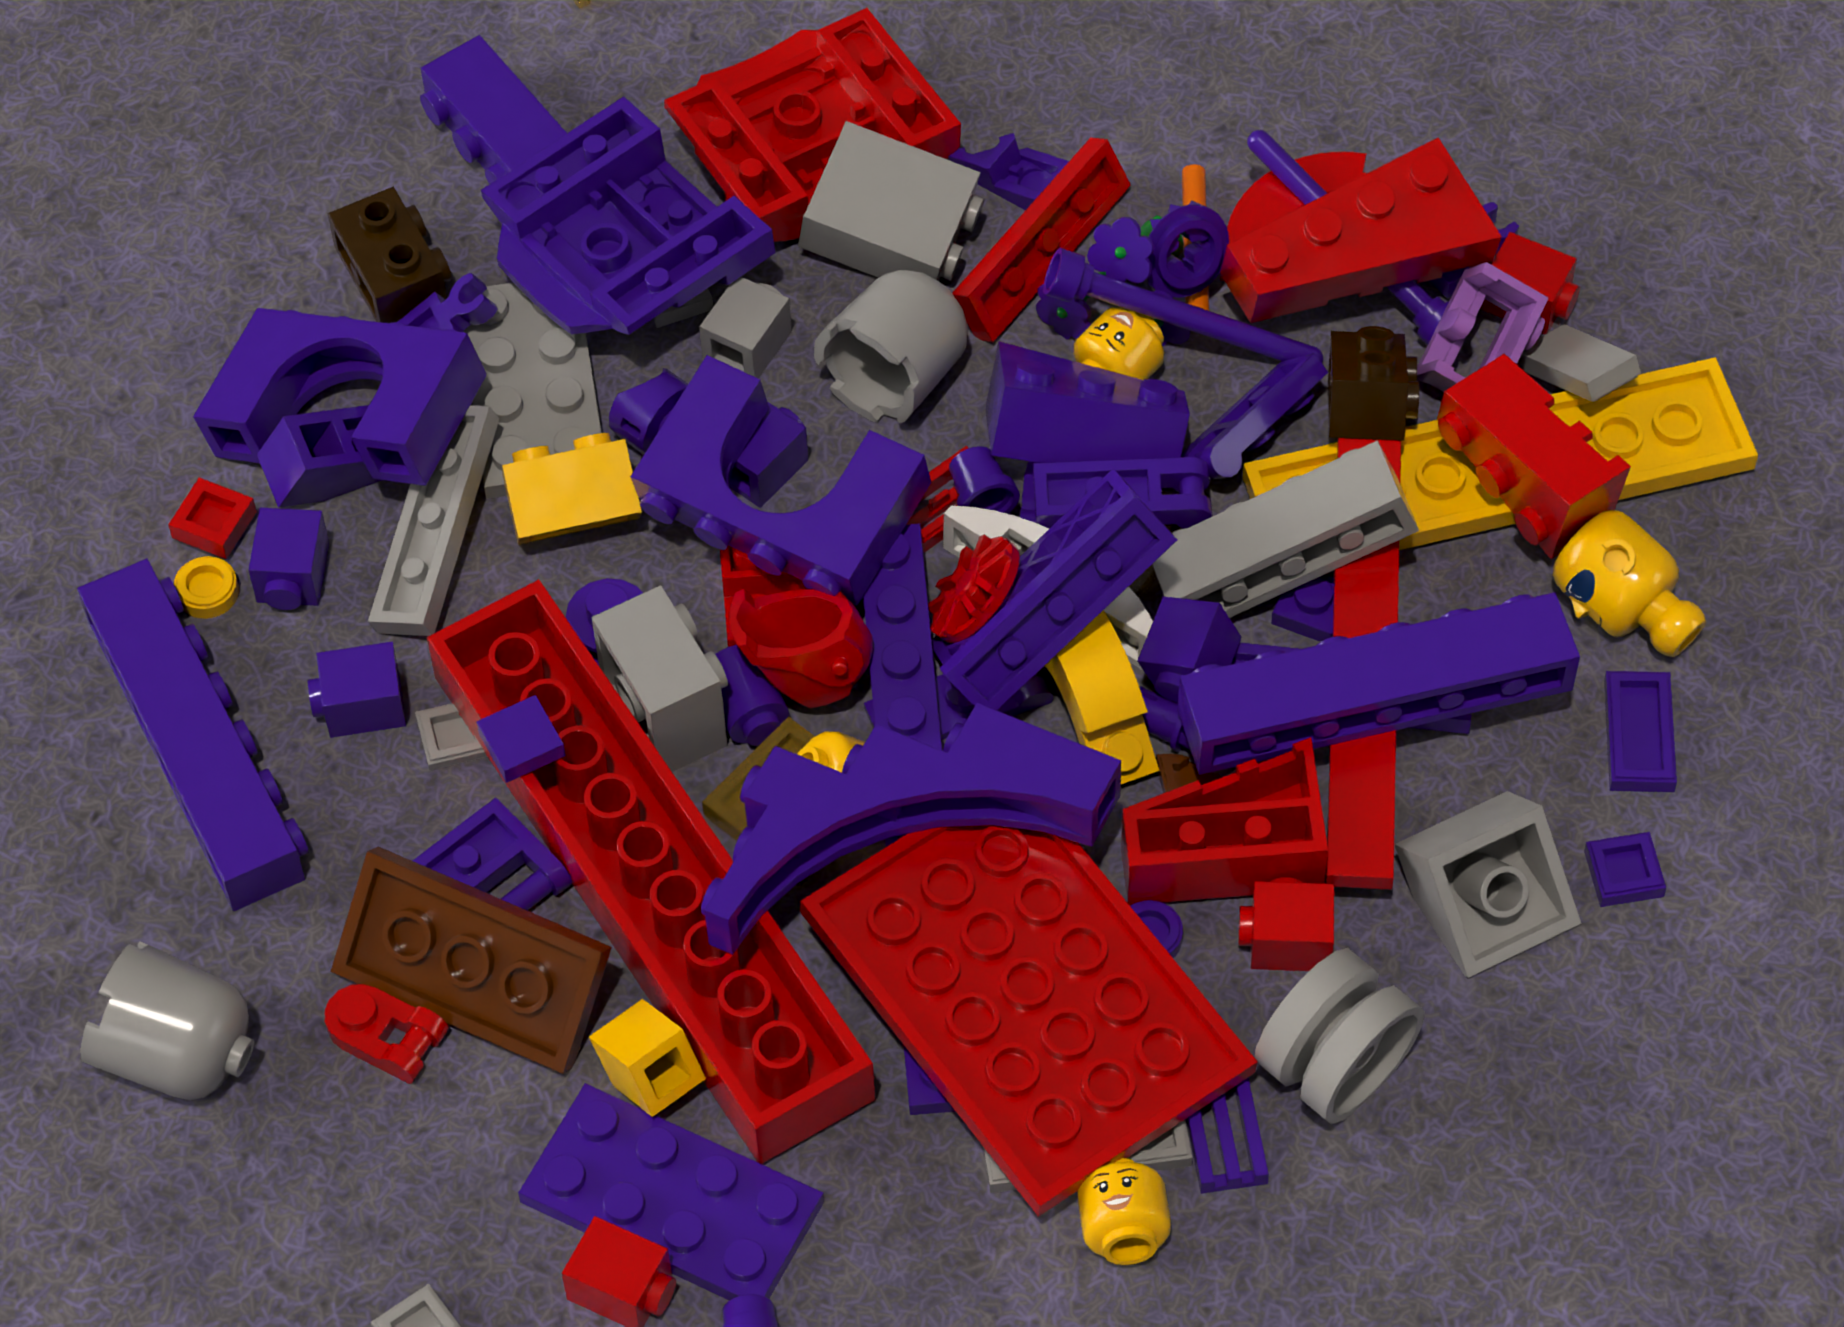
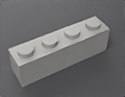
(1289, 533)

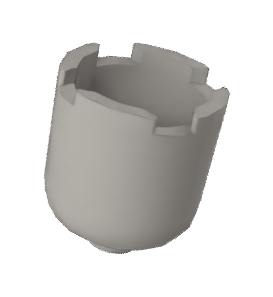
(893, 344)
(168, 1025)

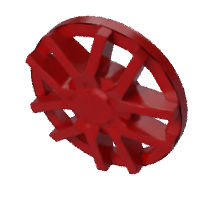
(974, 588)

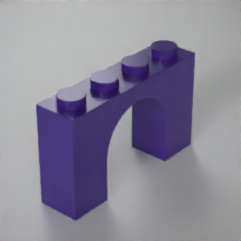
(295, 355)
(827, 545)

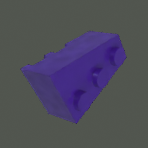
(1076, 412)

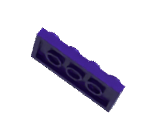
(715, 1210)

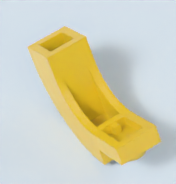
(1105, 697)

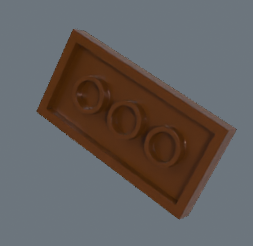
(471, 959)

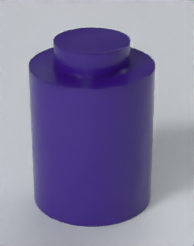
(750, 701)

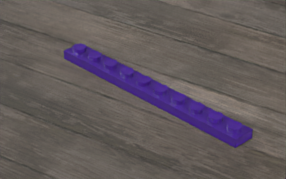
(905, 698)

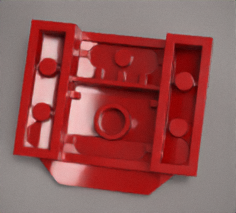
(778, 115)

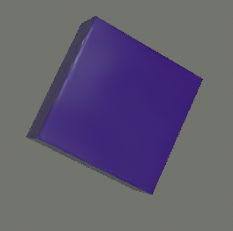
(520, 738)
(1625, 869)

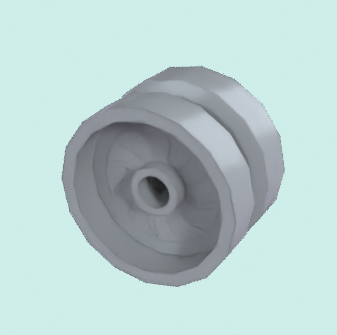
(1339, 1035)

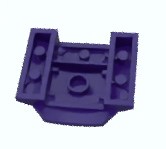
(613, 231)

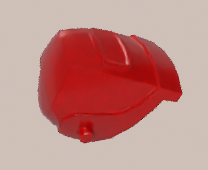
(803, 642)

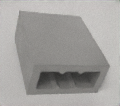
(890, 207)

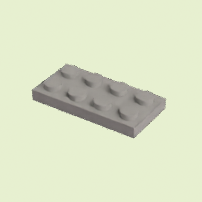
(534, 382)

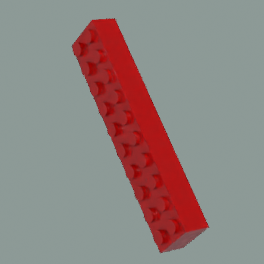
(642, 867)

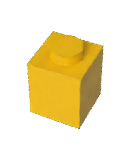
(647, 1057)

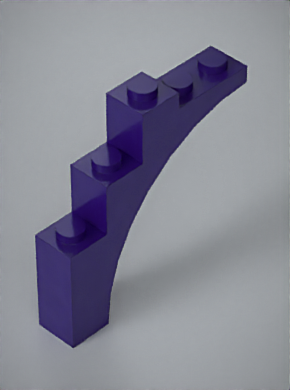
(894, 786)

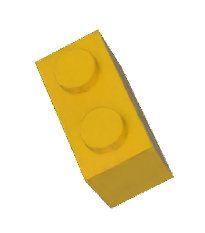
(570, 488)

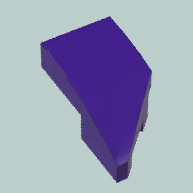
(1012, 172)

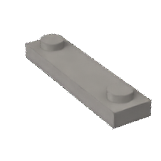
(432, 532)

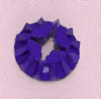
(1202, 257)

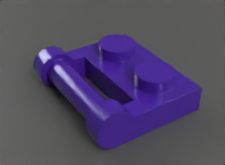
(490, 849)

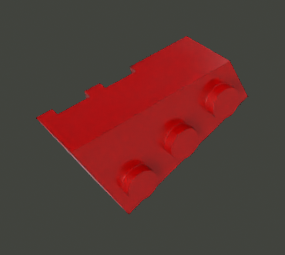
(1228, 832)

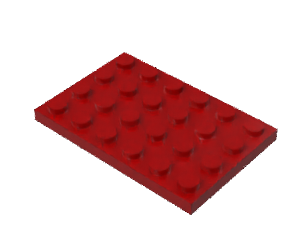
(1029, 998)

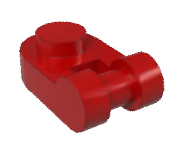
(365, 1016)

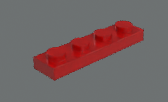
(1054, 220)

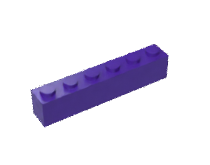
(1377, 681)
(192, 734)

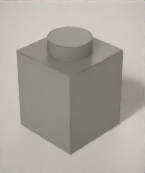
(746, 326)

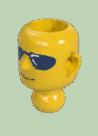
(1626, 582)

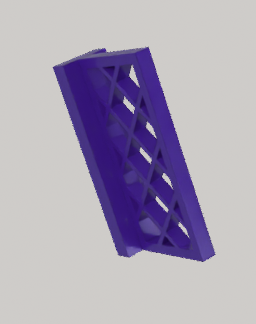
(1057, 591)

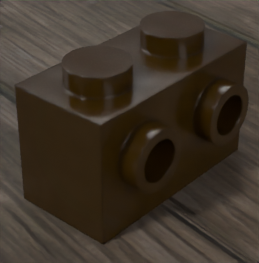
(388, 254)
(1371, 384)

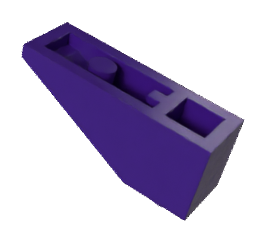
(314, 457)

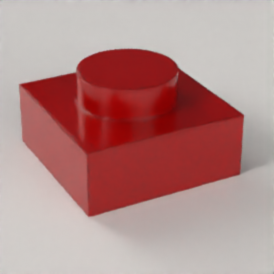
(212, 518)

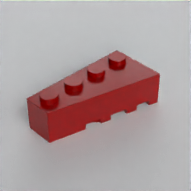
(1372, 233)

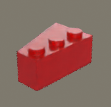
(1529, 453)

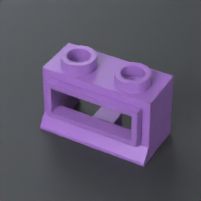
(1516, 332)

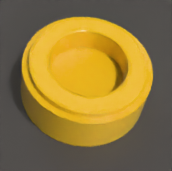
(207, 587)

